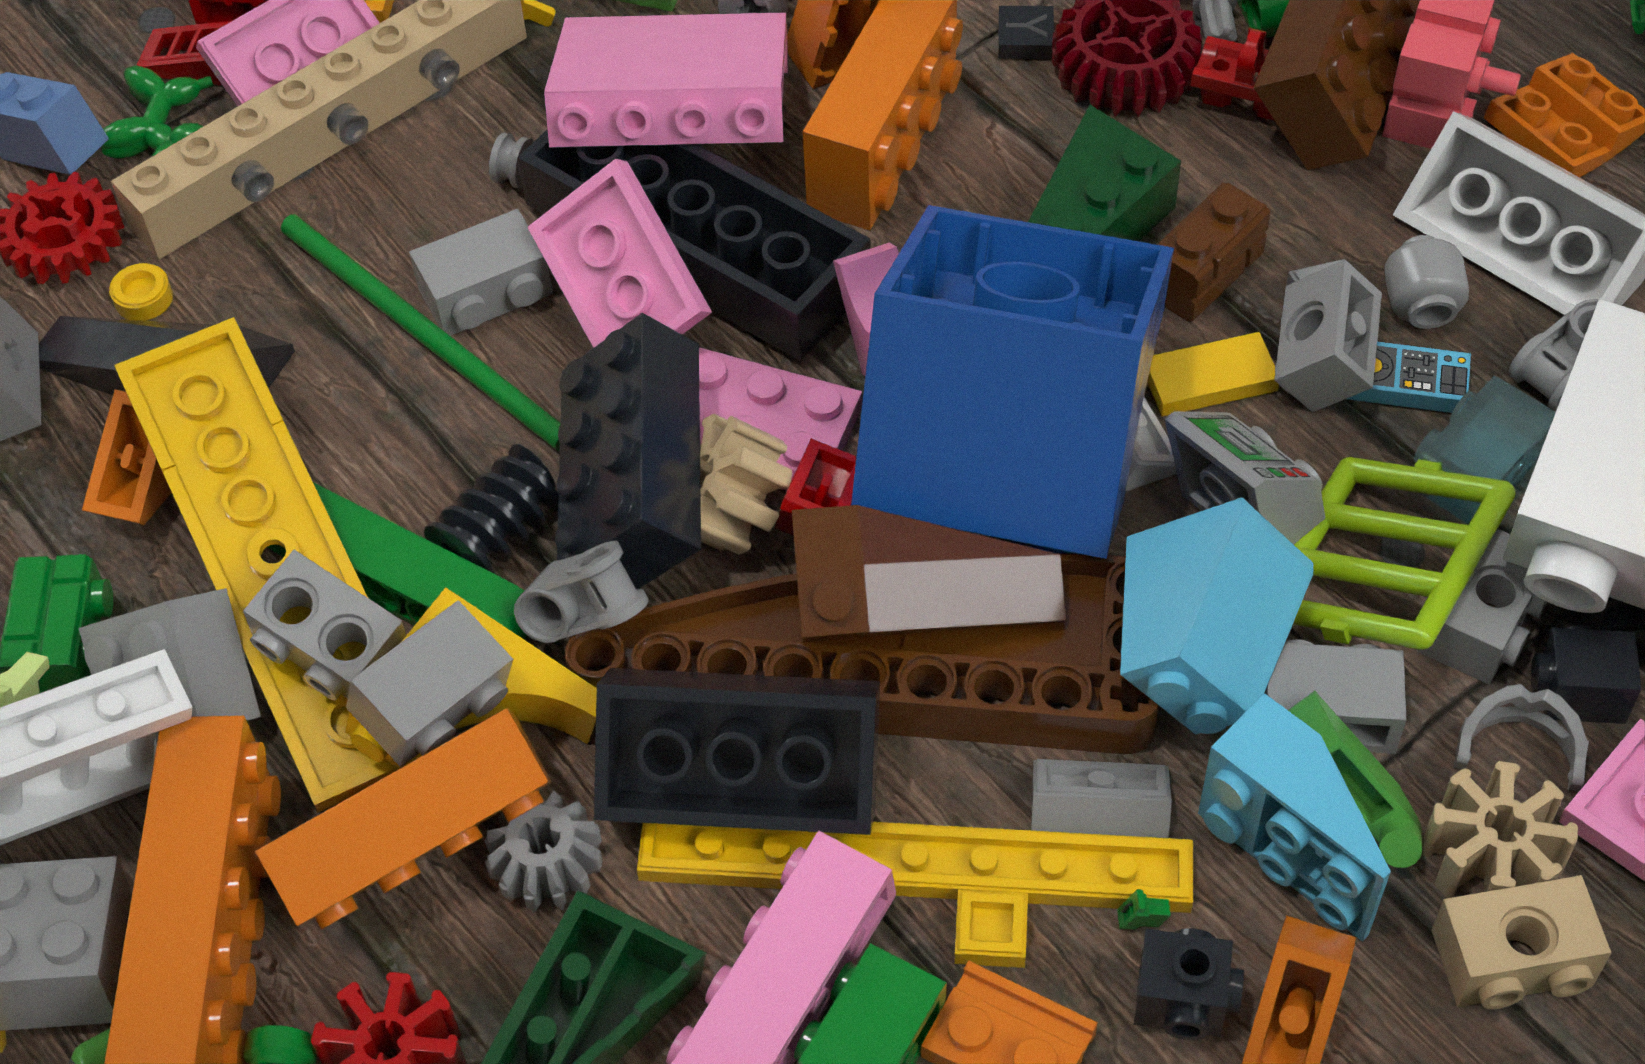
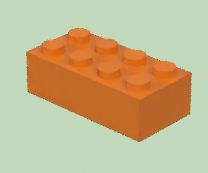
(880, 108)

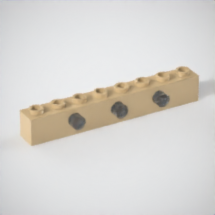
(311, 117)

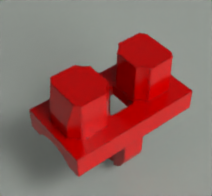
(1229, 71)

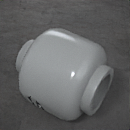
(1426, 281)

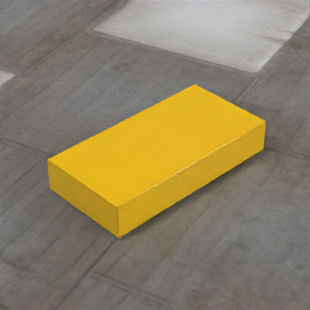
(1211, 374)

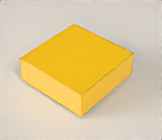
(991, 928)

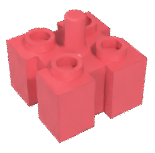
(1442, 67)

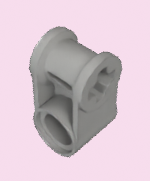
(1550, 356)
(579, 595)

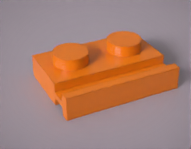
(1004, 1023)

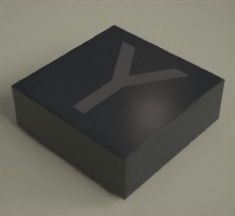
(1025, 32)

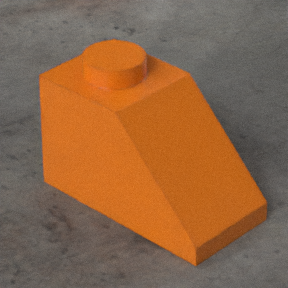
(1300, 995)

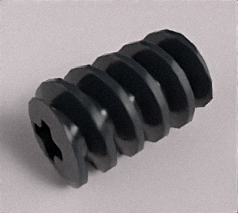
(497, 509)

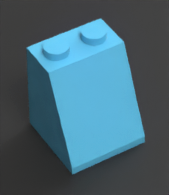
(1209, 612)

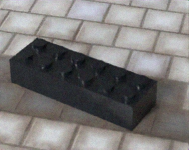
(744, 241)

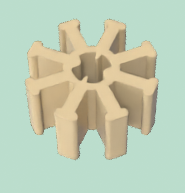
(735, 476)
(1473, 820)

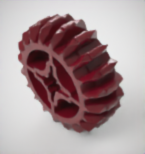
(1126, 53)

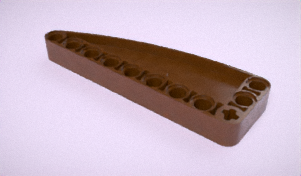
(1029, 666)

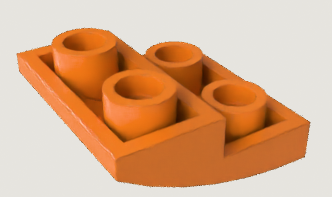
(1569, 115)

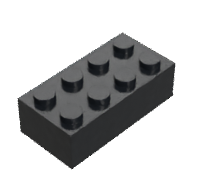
(632, 449)
(736, 750)

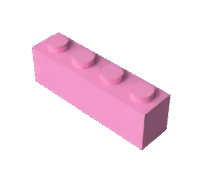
(790, 958)

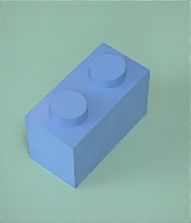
(46, 124)

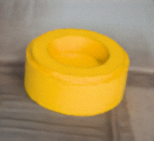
(141, 292)

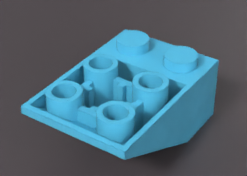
(1290, 809)

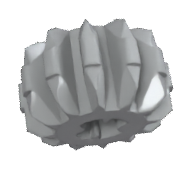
(569, 858)

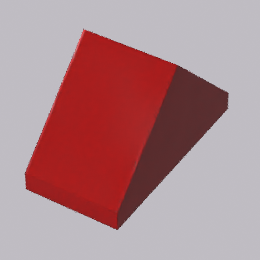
(820, 481)

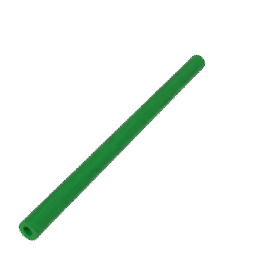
(423, 330)

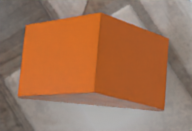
(125, 473)

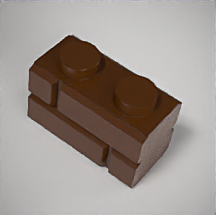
(1213, 248)

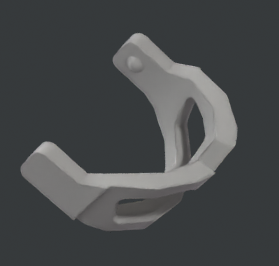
(1527, 706)

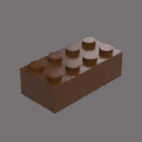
(1333, 74)

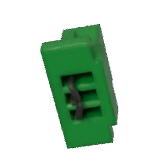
(1143, 911)

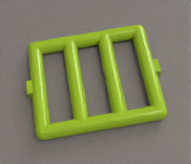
(1442, 588)

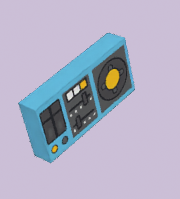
(1418, 377)

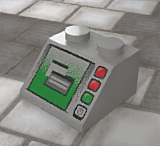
(1227, 460)

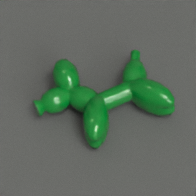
(137, 134)

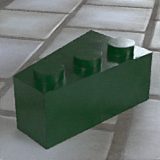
(1109, 182)
(596, 989)

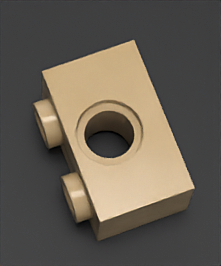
(1548, 916)

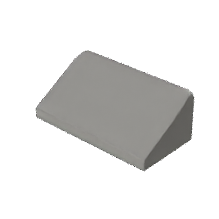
(1101, 798)

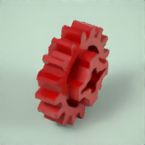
(54, 229)

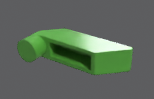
(1371, 786)

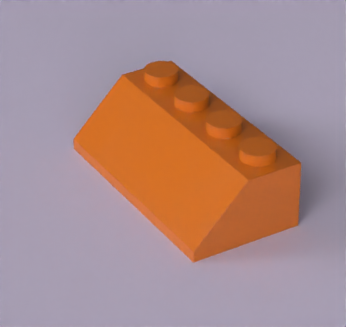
(403, 818)

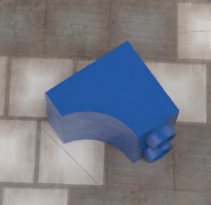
(1009, 379)

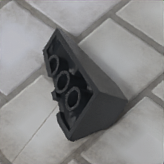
(90, 347)

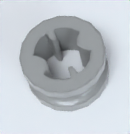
(504, 160)

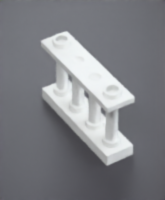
(85, 743)

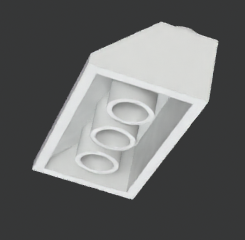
(1526, 218)

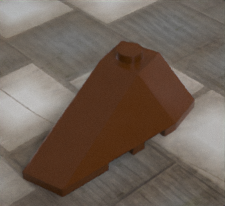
(902, 575)

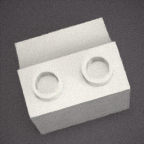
(1586, 497)

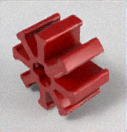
(414, 1030)

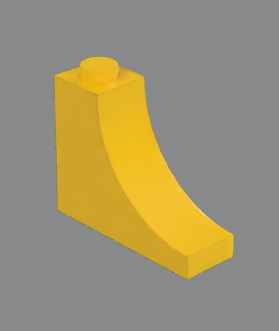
(537, 687)

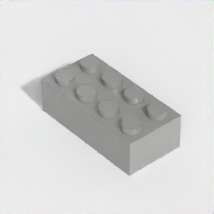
(61, 941)

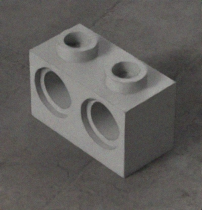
(336, 618)

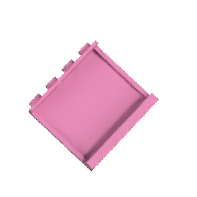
(668, 80)

